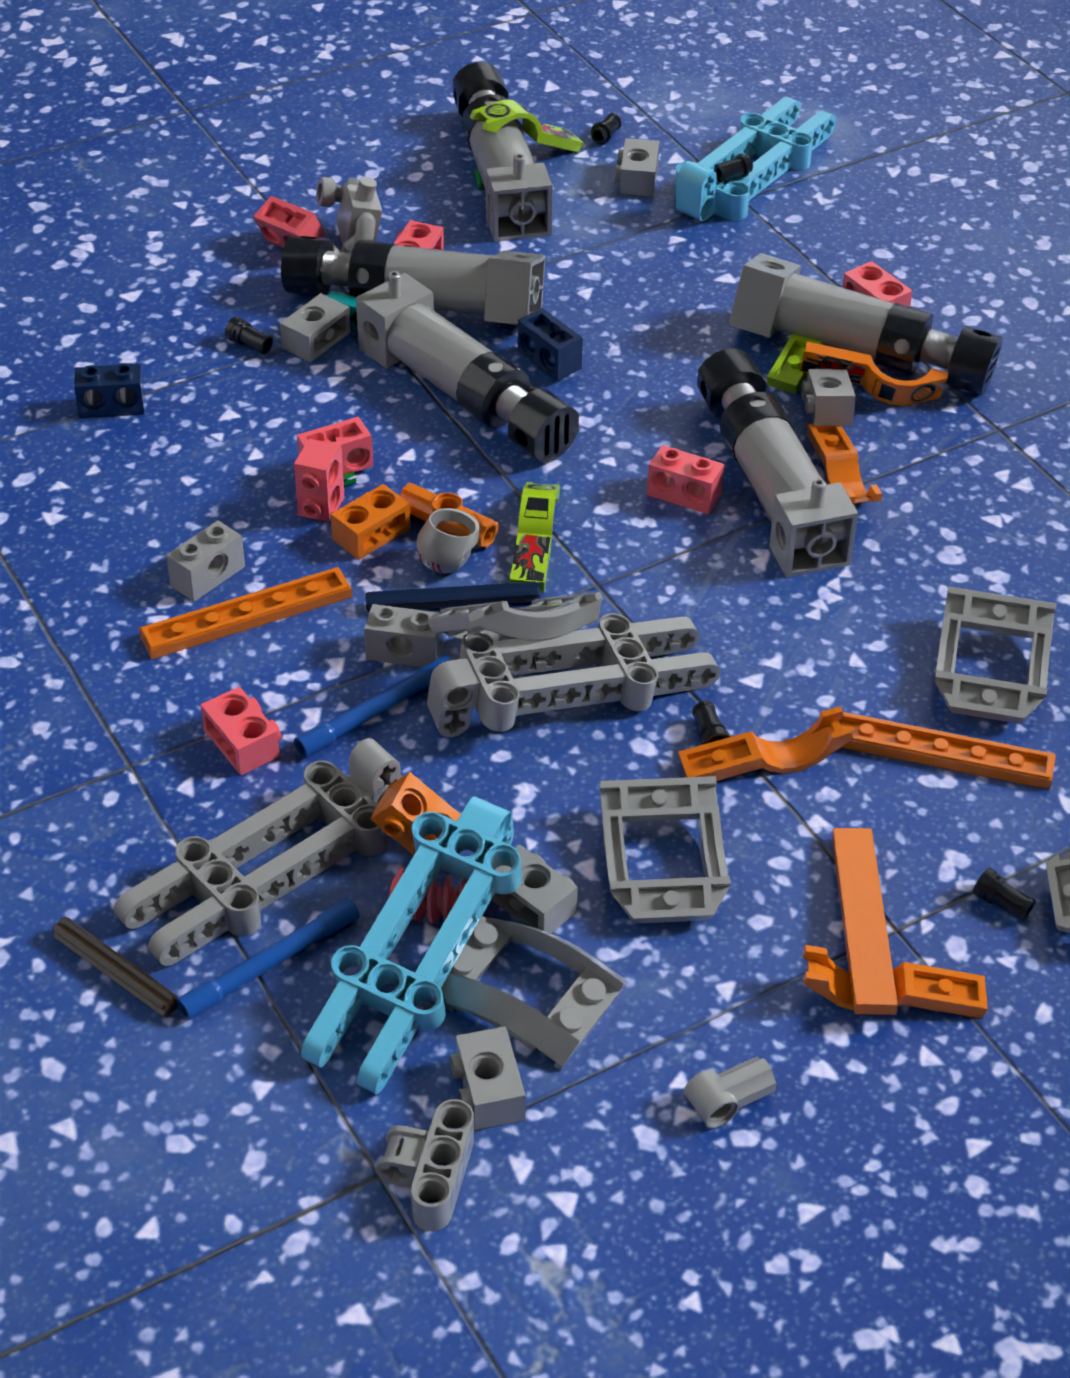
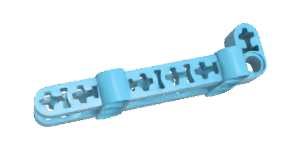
(764, 134)
(480, 829)

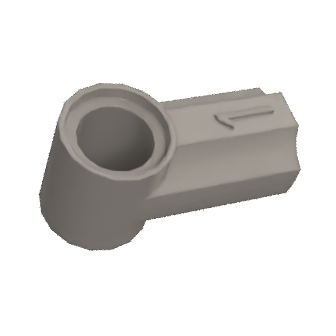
(722, 1094)

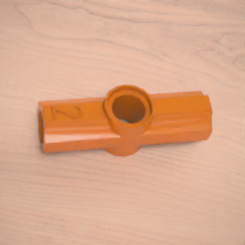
(425, 502)

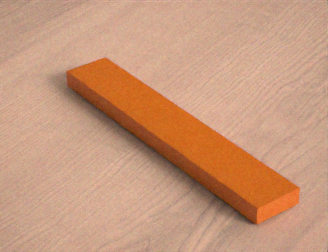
(244, 612)
(949, 751)
(864, 922)

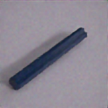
(455, 596)

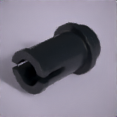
(602, 131)
(736, 167)

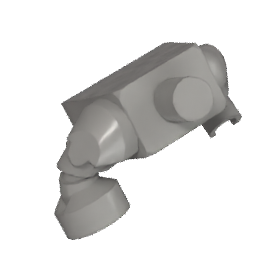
(358, 209)

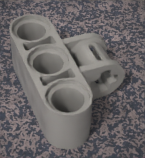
(419, 1158)

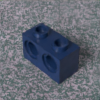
(550, 344)
(109, 390)

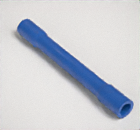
(326, 733)
(214, 990)

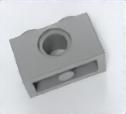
(637, 167)
(315, 327)
(829, 397)
(205, 560)
(401, 636)
(544, 896)
(489, 1056)

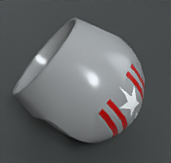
(442, 551)

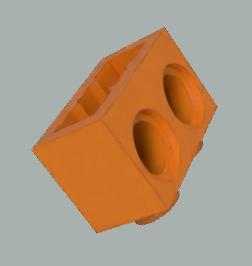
(370, 521)
(401, 806)

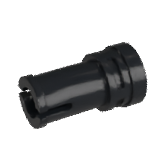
(242, 332)
(708, 723)
(996, 889)

